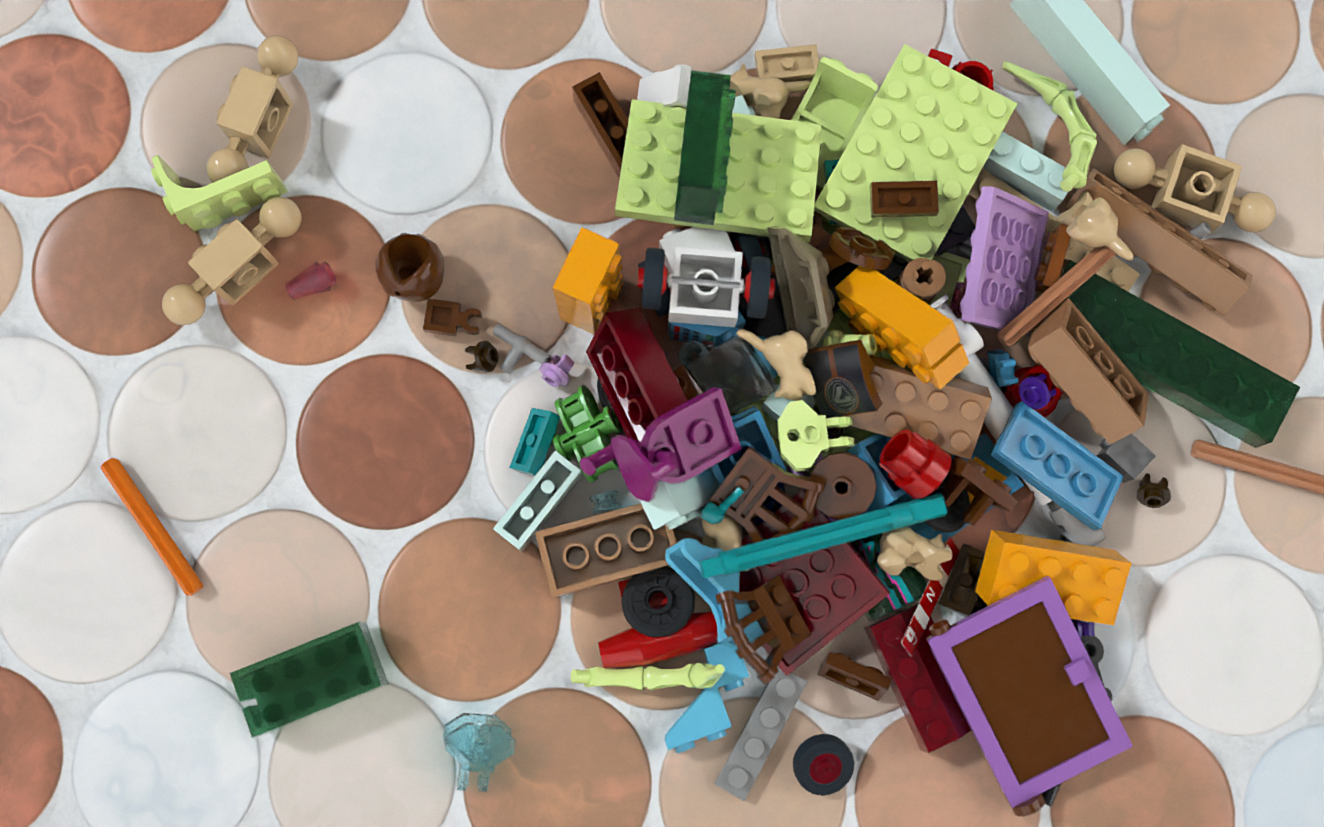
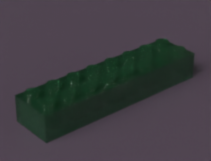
(1186, 363)

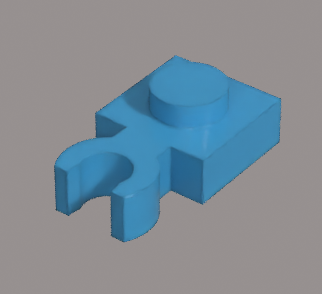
(1002, 367)

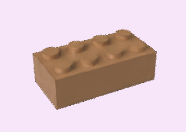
(1089, 373)
(944, 415)
(602, 550)

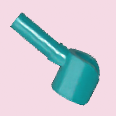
(715, 514)

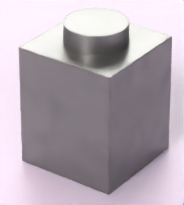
(1126, 456)

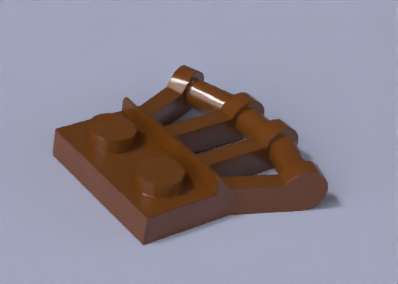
(758, 480)
(777, 618)

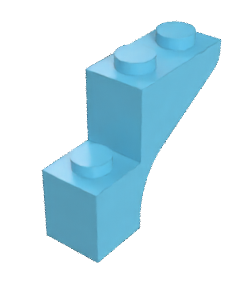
(684, 560)
(707, 712)

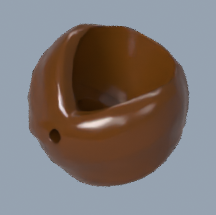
(410, 267)

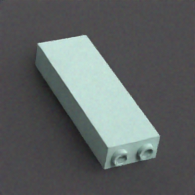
(1095, 65)

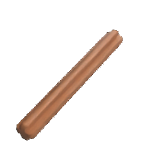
(1055, 295)
(1258, 466)

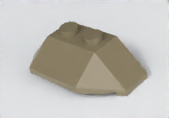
(802, 285)

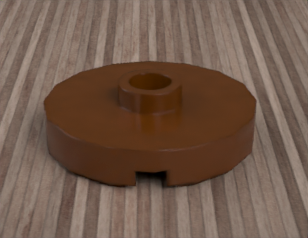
(857, 249)
(860, 482)

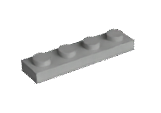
(760, 734)

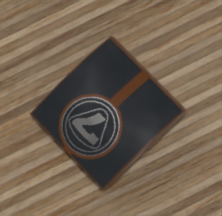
(842, 379)

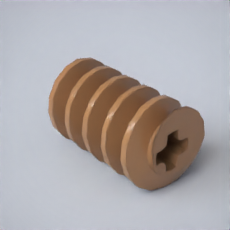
(923, 278)

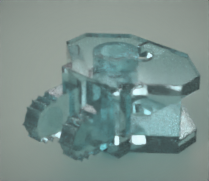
(478, 746)

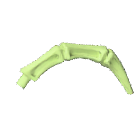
(1064, 104)
(692, 676)

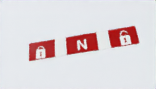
(928, 602)

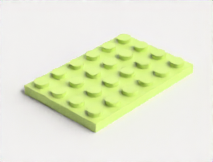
(917, 128)
(768, 171)

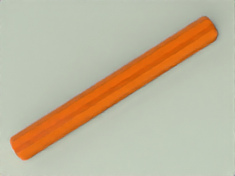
(151, 526)

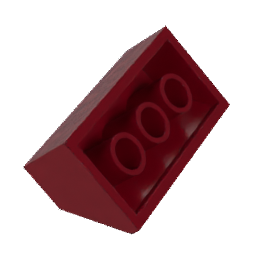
(633, 371)
(918, 683)

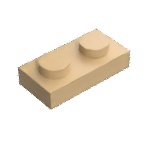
(787, 63)

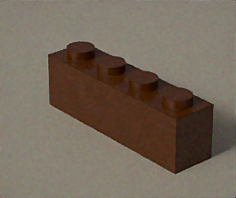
(603, 117)

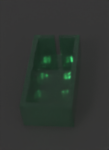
(705, 148)
(309, 679)

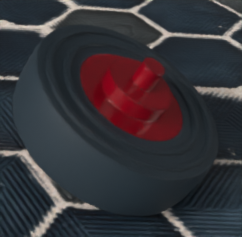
(823, 764)

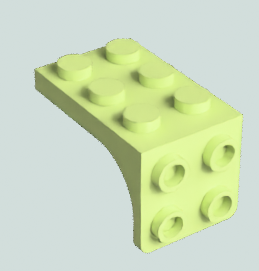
(838, 103)
(227, 197)

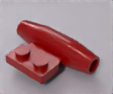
(637, 649)

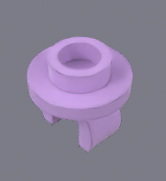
(556, 370)

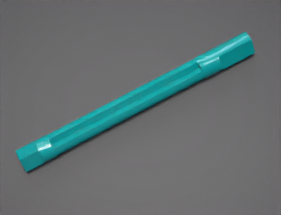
(824, 536)

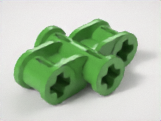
(585, 428)

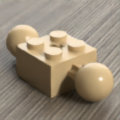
(254, 108)
(1195, 189)
(232, 261)

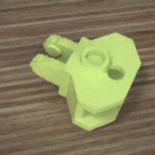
(811, 435)

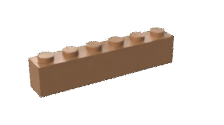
(1169, 247)

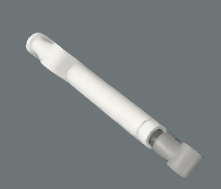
(997, 417)

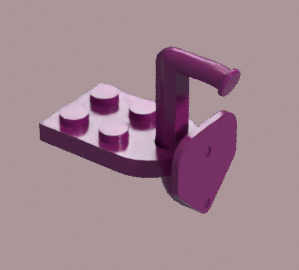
(691, 439)

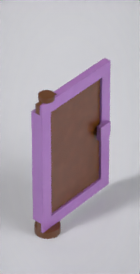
(1028, 693)

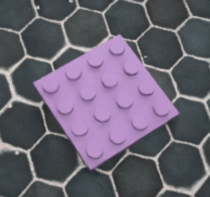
(1003, 259)

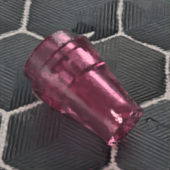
(313, 280)

